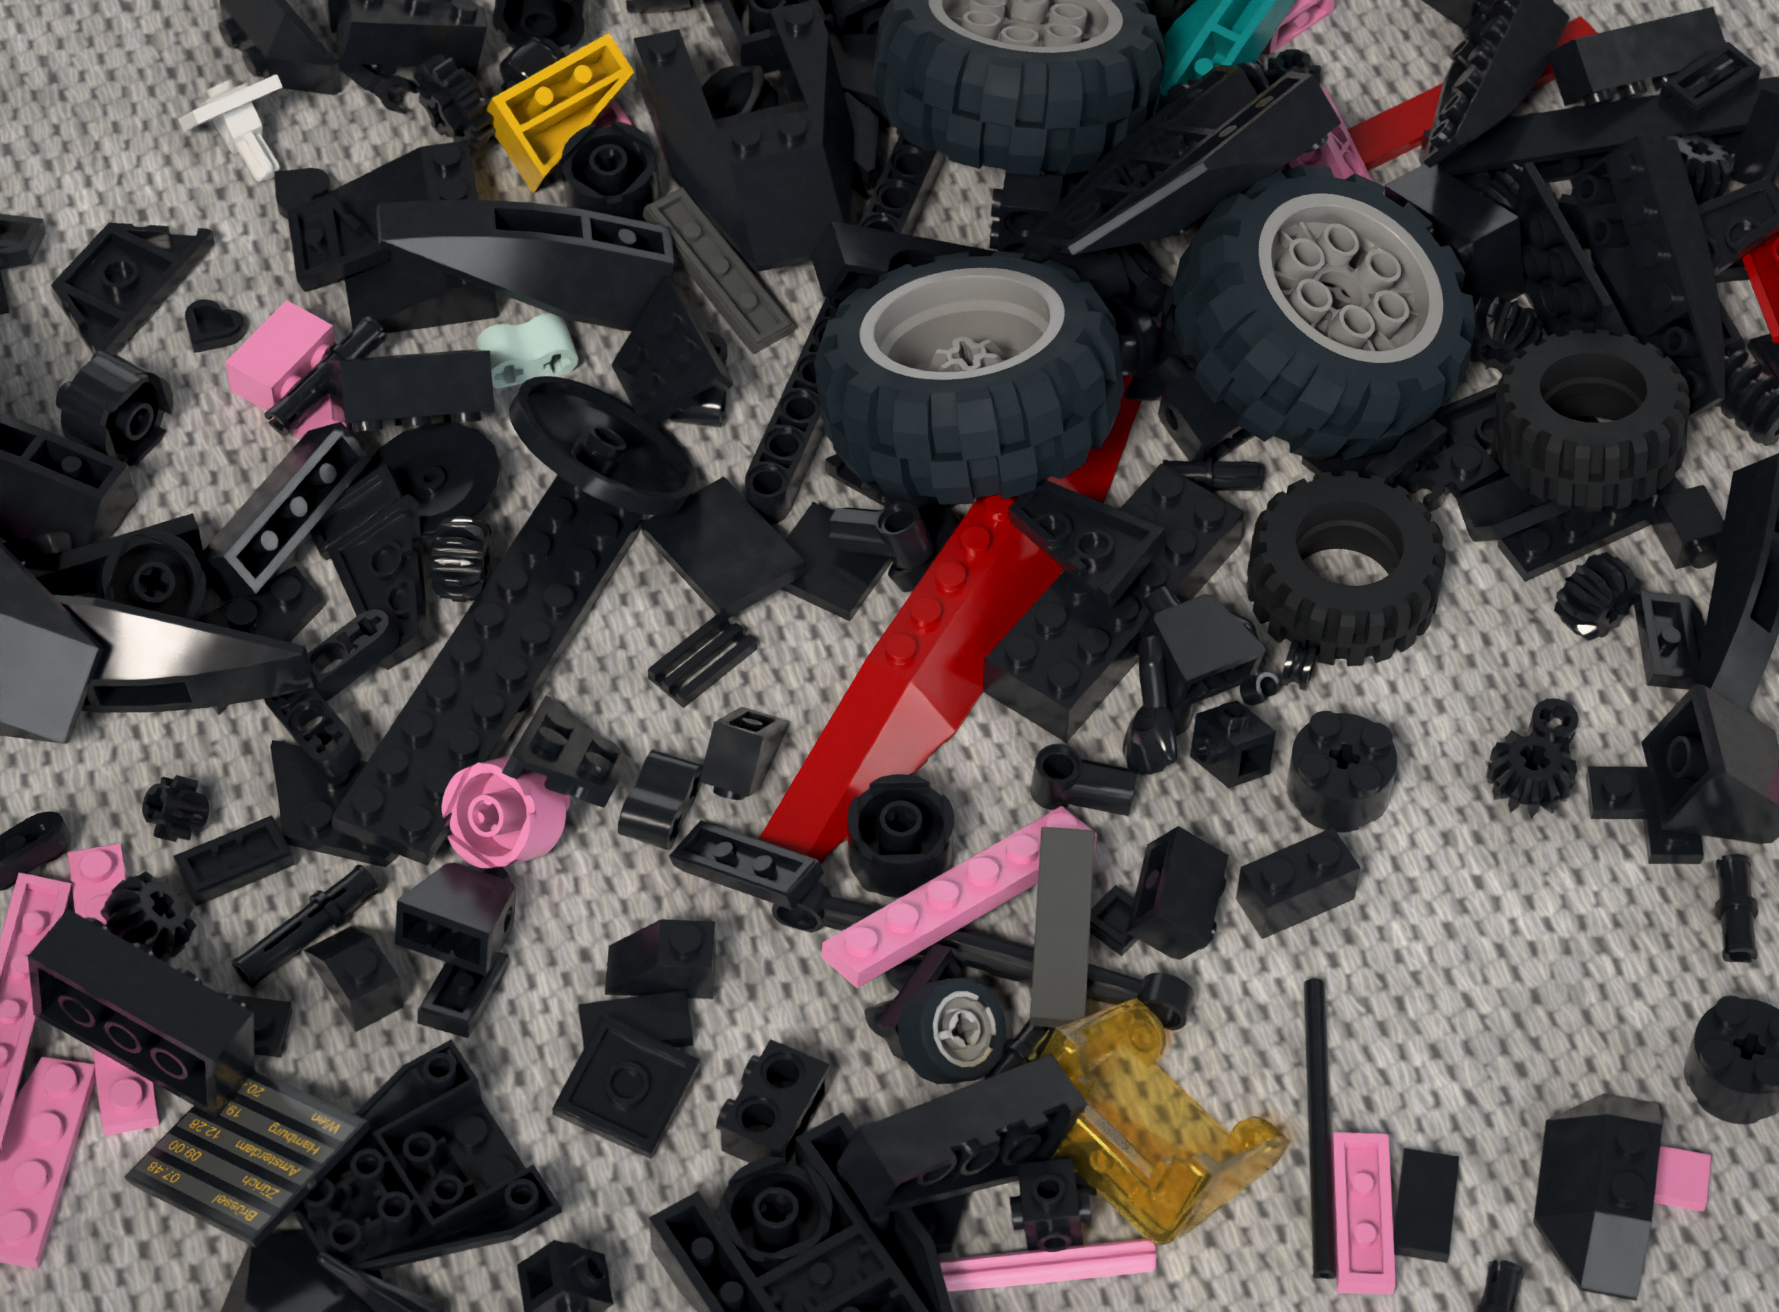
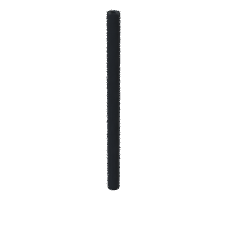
(1319, 1130)

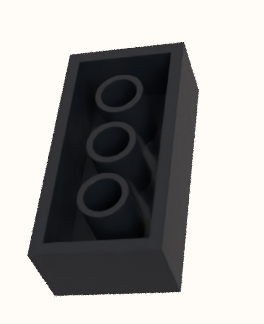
(142, 1012)

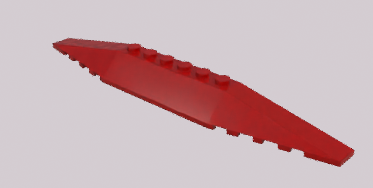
(931, 658)

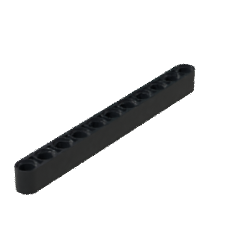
(797, 420)

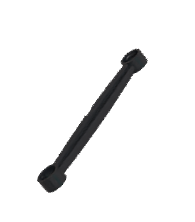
(1160, 992)

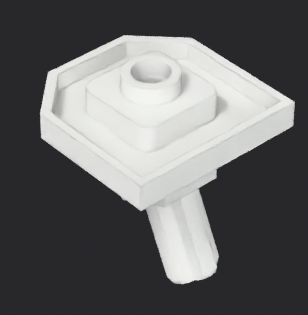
(238, 122)

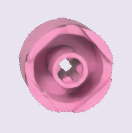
(501, 816)

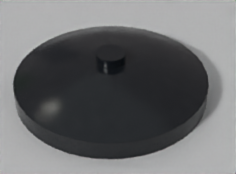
(602, 446)

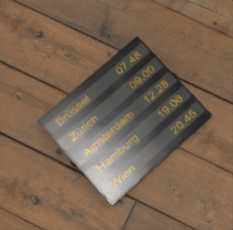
(250, 1160)

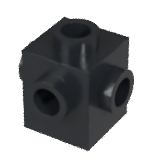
(1232, 743)
(1050, 1205)
(565, 1279)

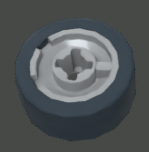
(928, 1037)

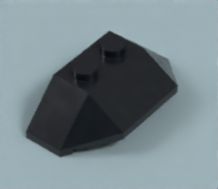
(279, 43)
(1600, 1191)

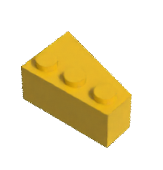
(552, 105)

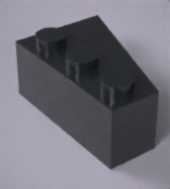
(1476, 228)

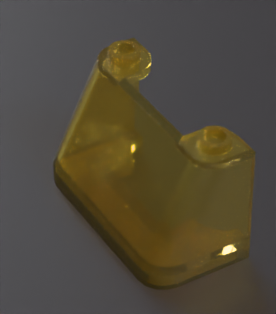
(1144, 1135)

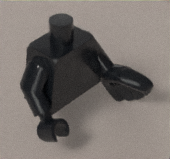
(1184, 658)

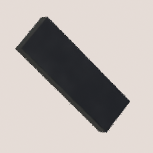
(746, 864)

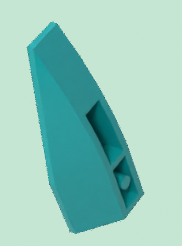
(1218, 35)

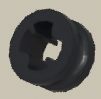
(1299, 665)
(1557, 708)

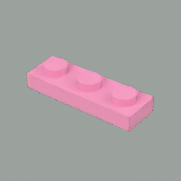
(1362, 1213)

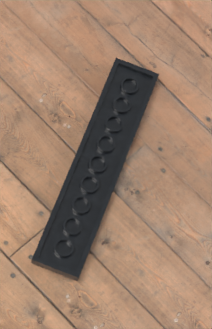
(488, 669)

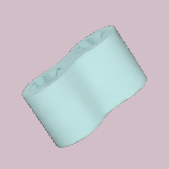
(528, 350)

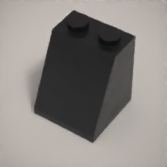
(1714, 770)

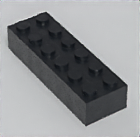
(1075, 648)

